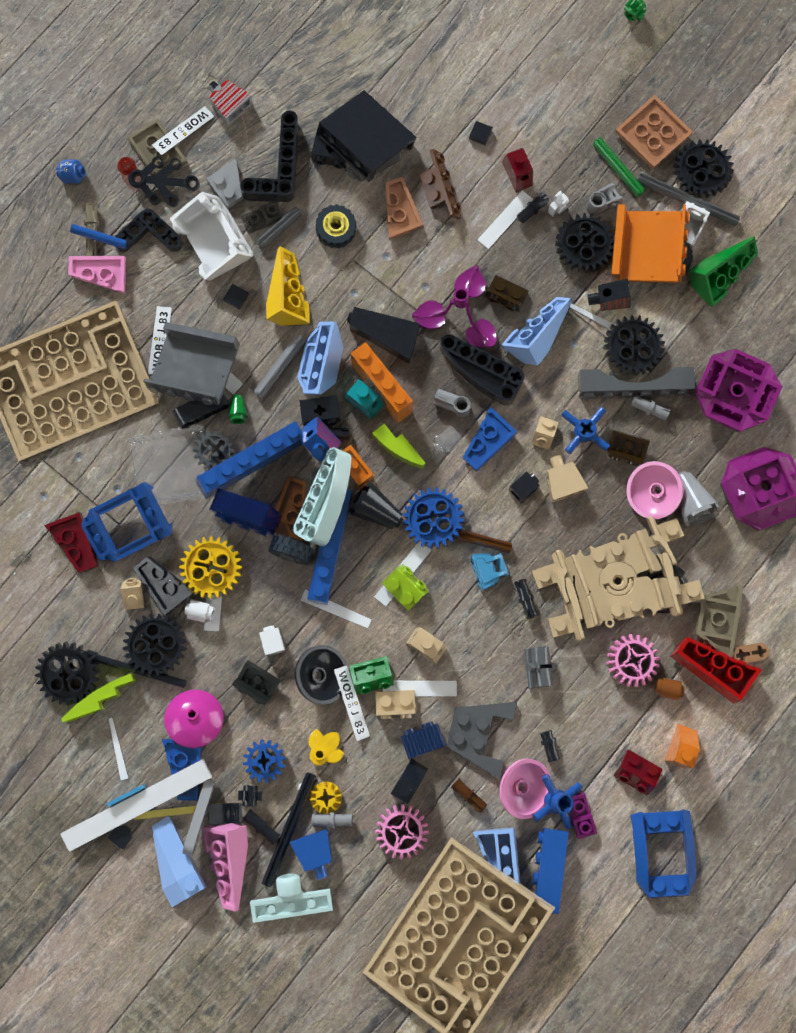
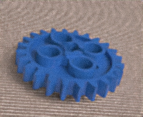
(431, 501)

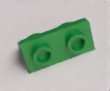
(371, 675)

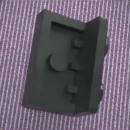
(256, 683)

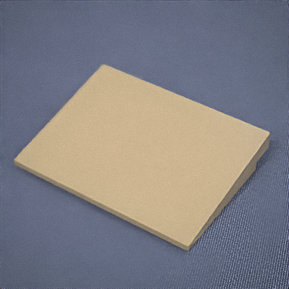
(71, 381)
(458, 940)

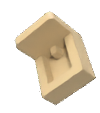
(544, 432)
(132, 594)

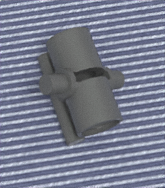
(539, 667)

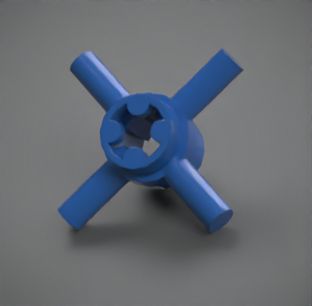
(590, 424)
(557, 801)

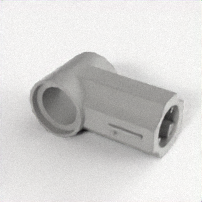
(450, 402)

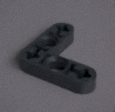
(145, 226)

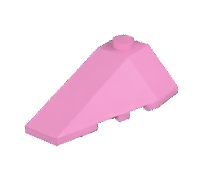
(228, 853)

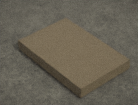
(142, 143)

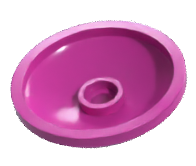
(197, 730)

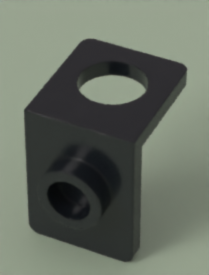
(224, 813)

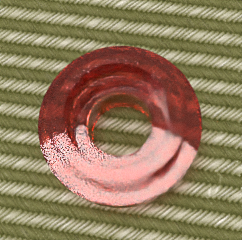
(126, 161)

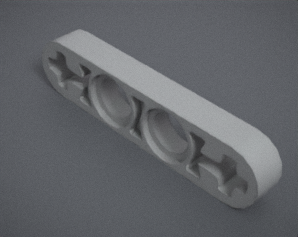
(199, 817)

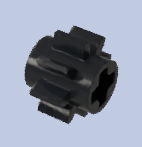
(249, 795)

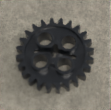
(696, 154)
(572, 232)
(651, 345)
(143, 658)
(85, 673)

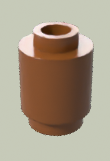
(669, 688)

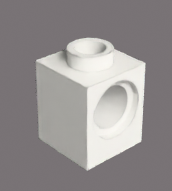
(272, 641)

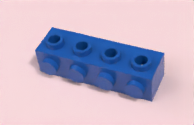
(551, 866)

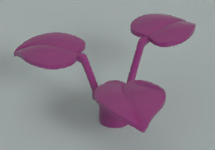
(468, 284)

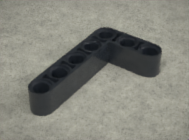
(284, 165)

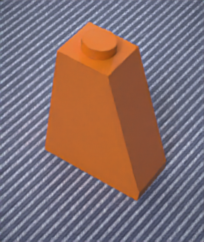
(684, 747)

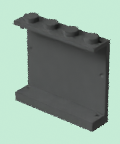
(193, 364)

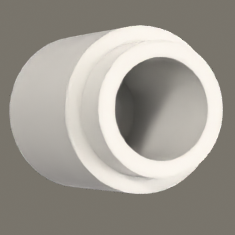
(199, 611)

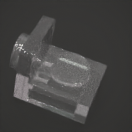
(447, 440)

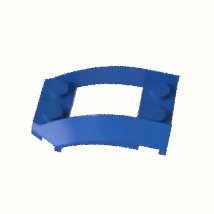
(150, 512)
(660, 824)

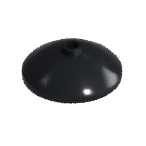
(323, 661)

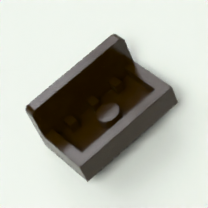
(627, 447)

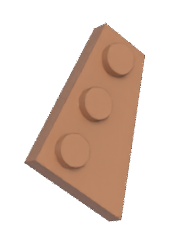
(400, 209)

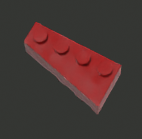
(721, 672)

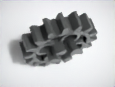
(201, 449)

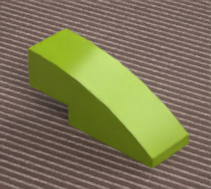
(398, 447)

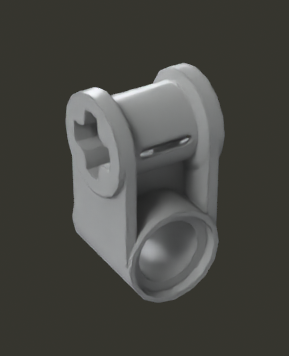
(606, 197)

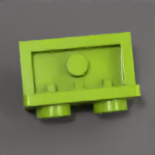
(405, 586)

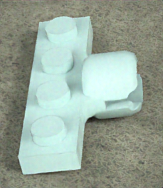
(290, 901)

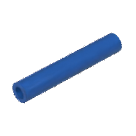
(98, 236)

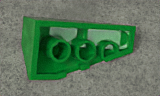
(715, 274)

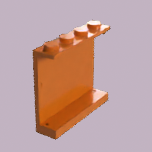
(650, 245)

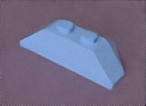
(321, 359)

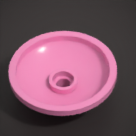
(643, 493)
(530, 795)

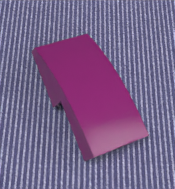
(581, 817)

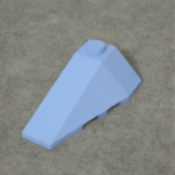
(177, 871)

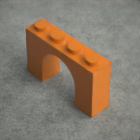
(370, 366)

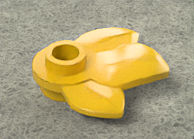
(326, 745)

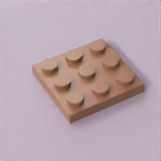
(653, 132)

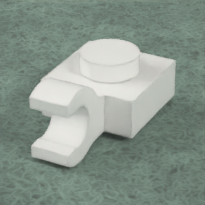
(558, 204)

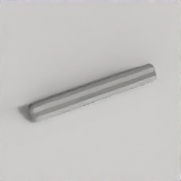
(279, 365)

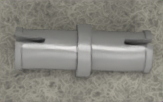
(650, 407)
(332, 820)

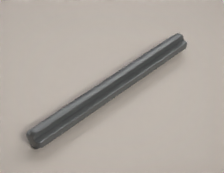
(683, 196)

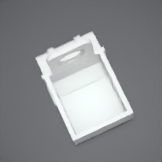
(698, 218)

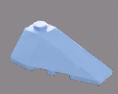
(536, 338)

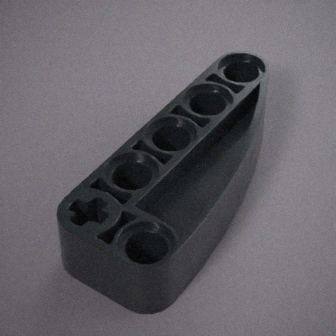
(483, 376)

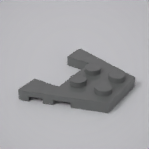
(471, 731)

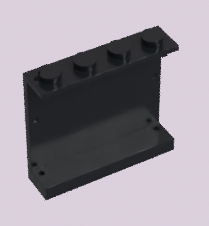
(365, 134)

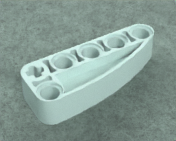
(324, 499)

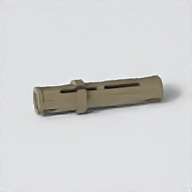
(91, 223)

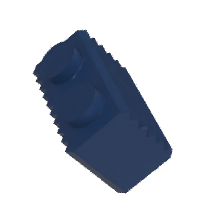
(422, 740)

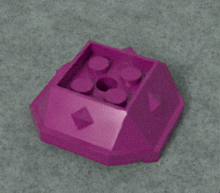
(749, 375)
(744, 493)

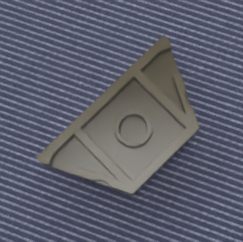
(719, 619)

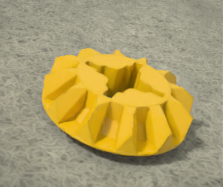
(320, 805)

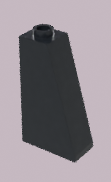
(385, 331)

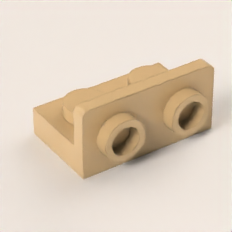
(395, 703)

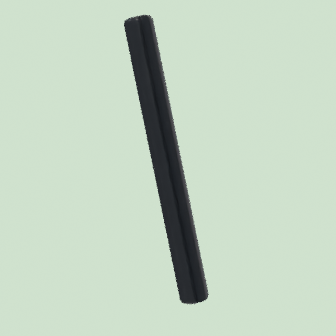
(288, 829)

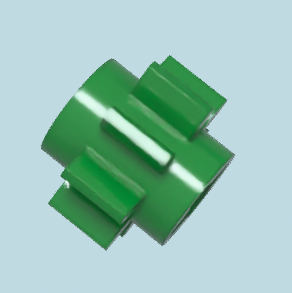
(635, 10)

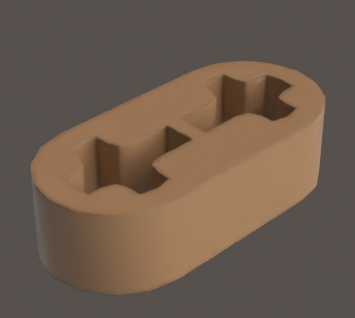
(749, 648)

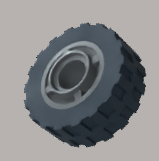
(290, 550)

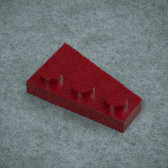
(74, 542)

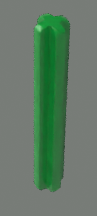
(618, 166)

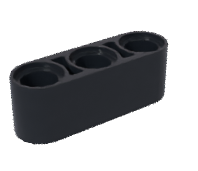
(196, 411)

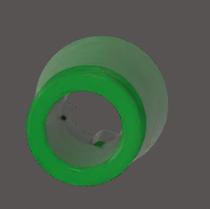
(237, 410)

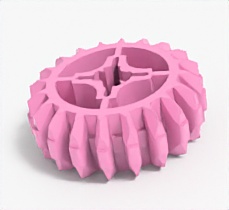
(630, 652)
(418, 837)

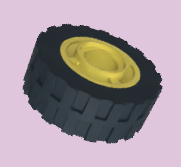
(335, 215)

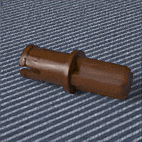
(469, 795)

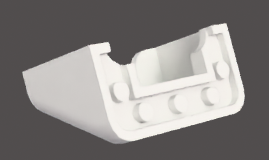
(212, 235)

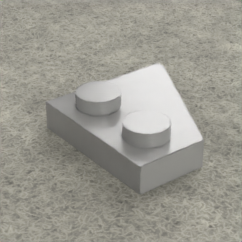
(227, 184)

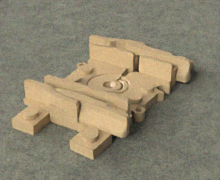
(623, 561)

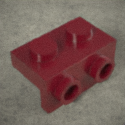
(638, 772)

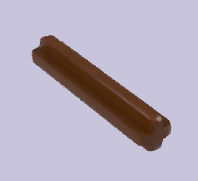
(484, 541)

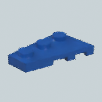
(490, 438)
(180, 758)

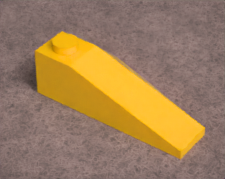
(285, 296)

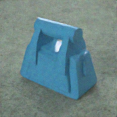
(485, 569)

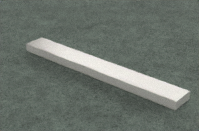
(136, 805)

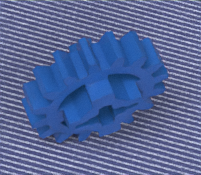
(256, 762)

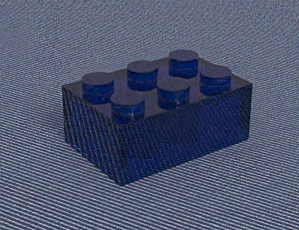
(245, 512)

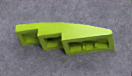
(93, 702)

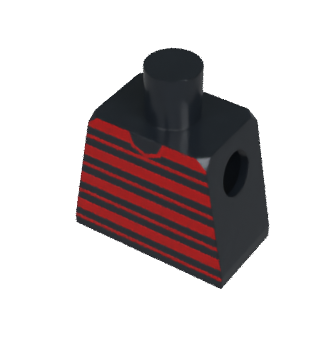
(611, 296)

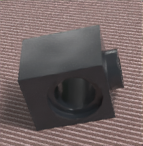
(524, 486)

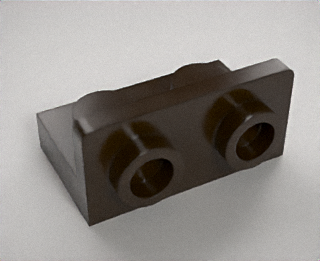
(506, 293)

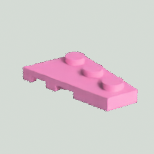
(99, 270)

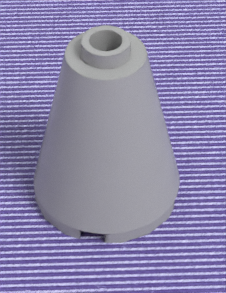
(696, 503)

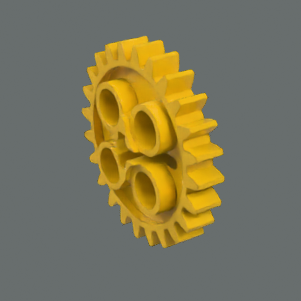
(216, 550)

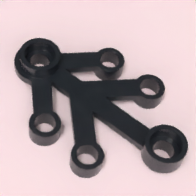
(161, 180)

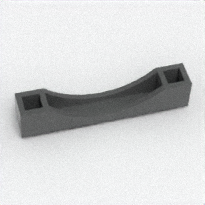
(597, 383)

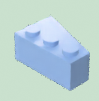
(500, 850)

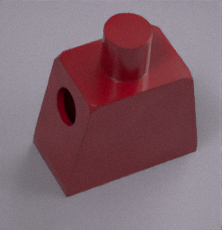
(518, 166)

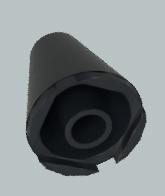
(376, 507)

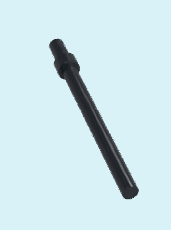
(125, 666)

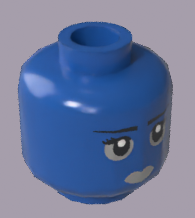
(70, 171)

